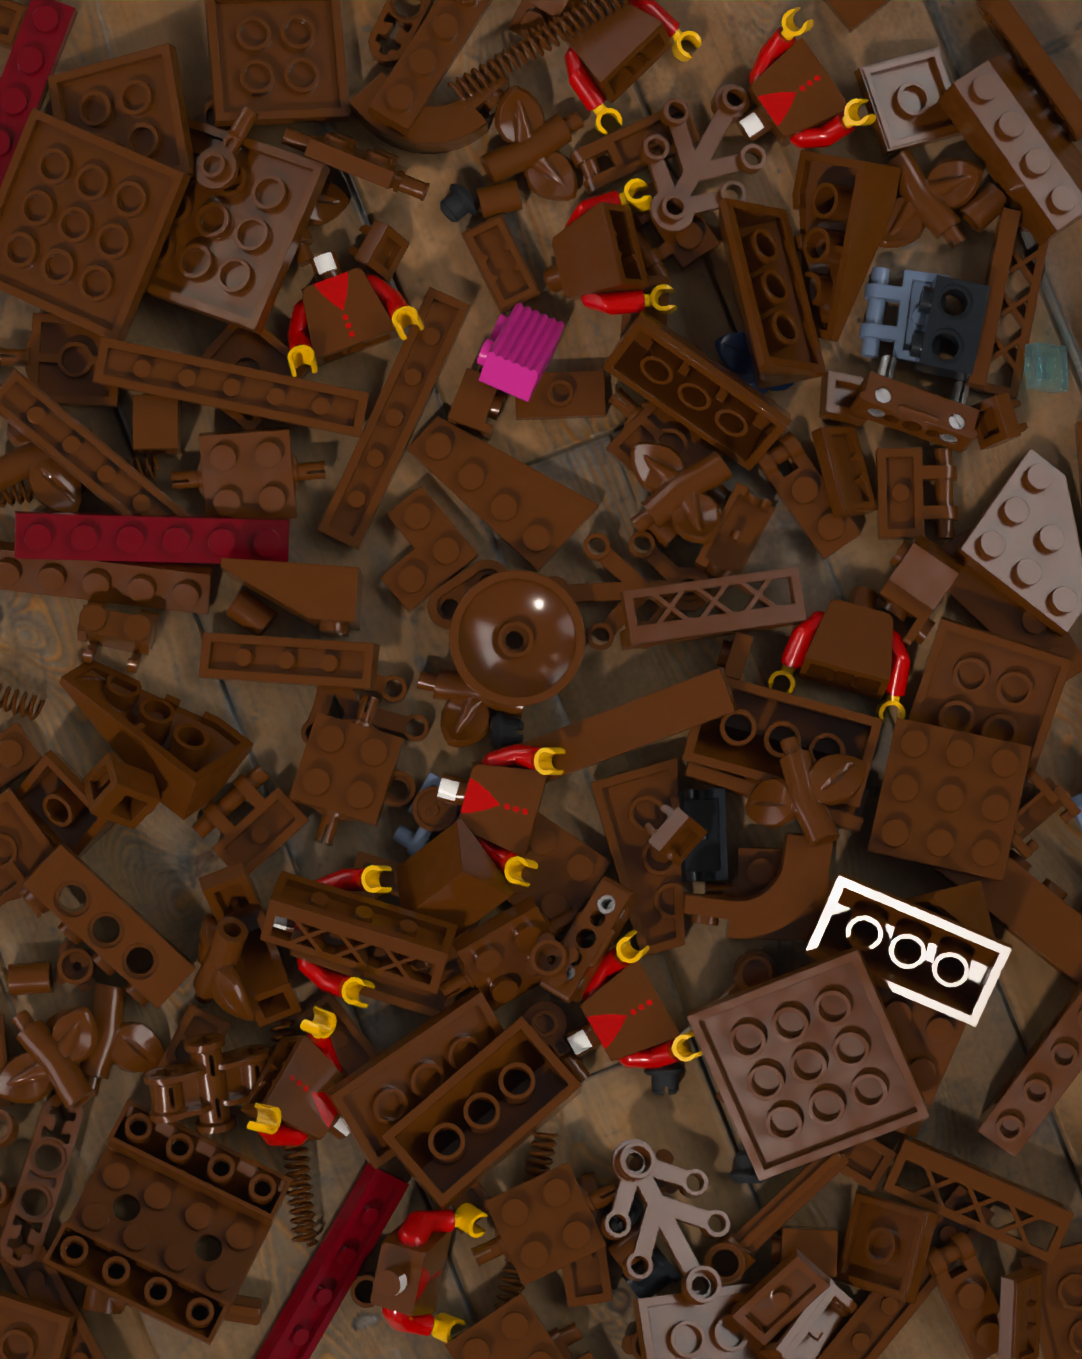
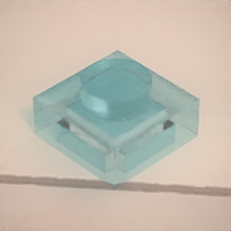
(1046, 367)

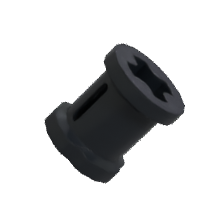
(661, 1276)

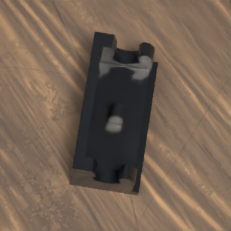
(709, 858)

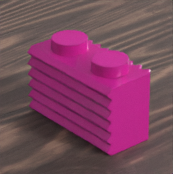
(520, 351)

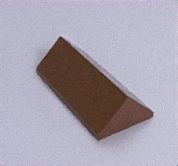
(770, 293)

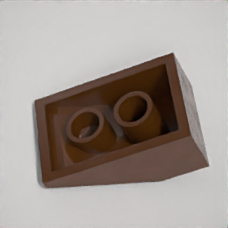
(316, 593)

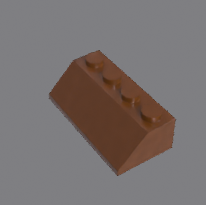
(1019, 144)
(697, 390)
(751, 737)
(910, 948)
(482, 1113)

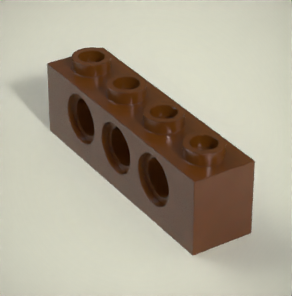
(65, 868)
(1037, 1080)

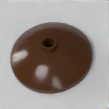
(549, 632)

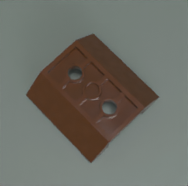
(184, 1194)

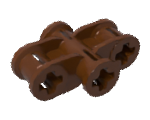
(206, 1083)

